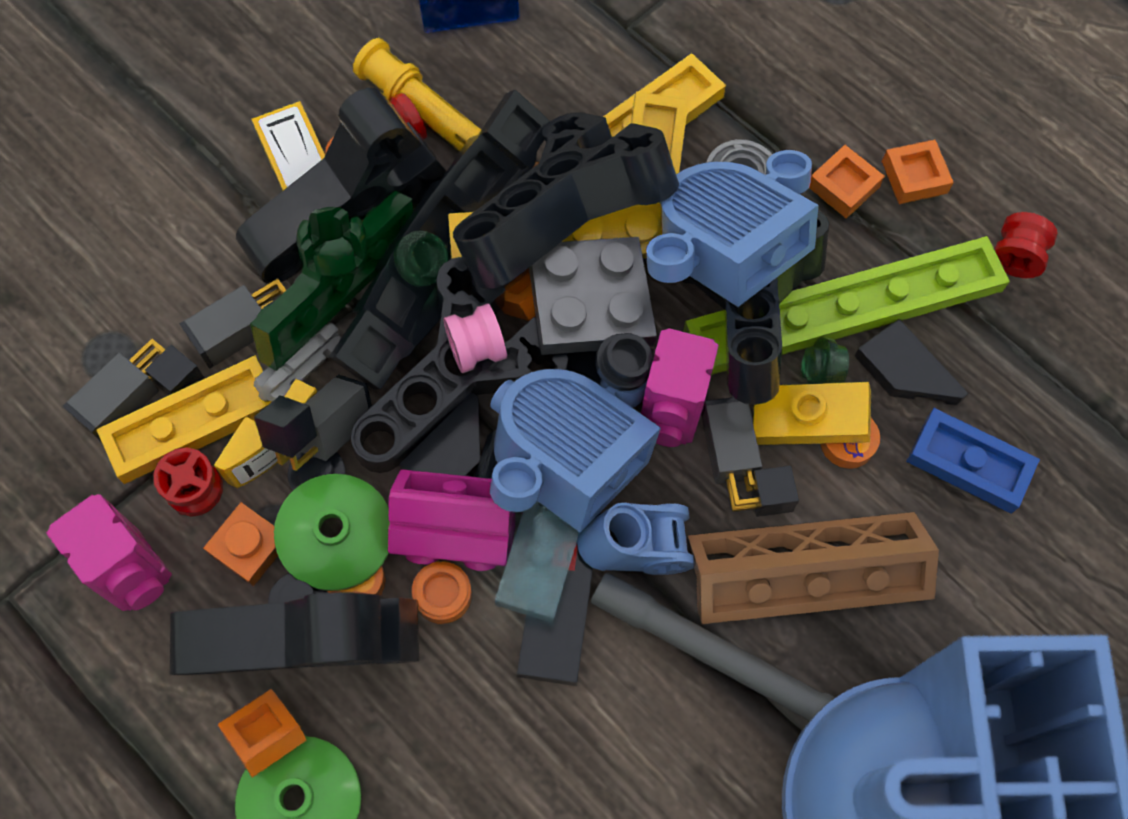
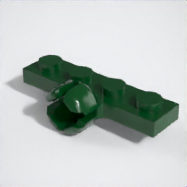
(337, 266)

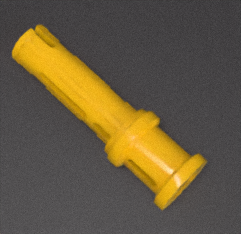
(393, 76)

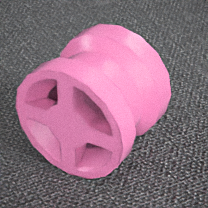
(475, 338)

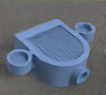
(736, 225)
(567, 444)

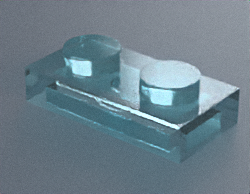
(537, 564)

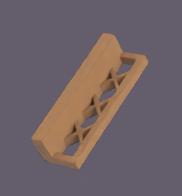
(814, 573)

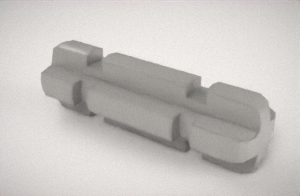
(275, 383)

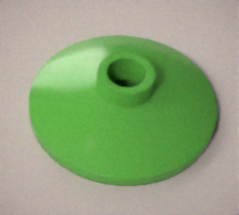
(339, 560)
(319, 769)

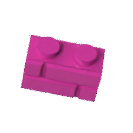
(678, 385)
(448, 520)
(110, 554)

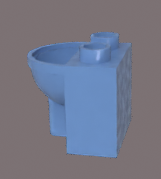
(971, 736)

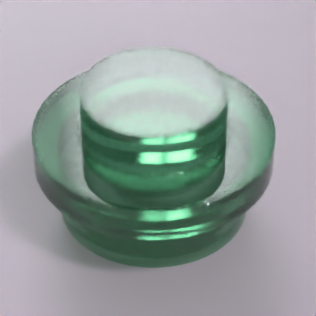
(420, 257)
(825, 362)

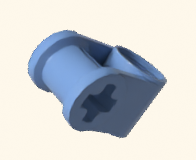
(648, 539)

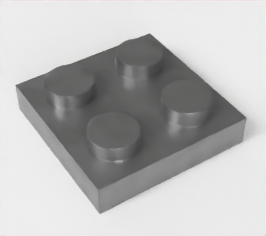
(590, 293)

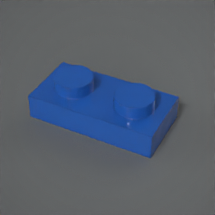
(973, 460)

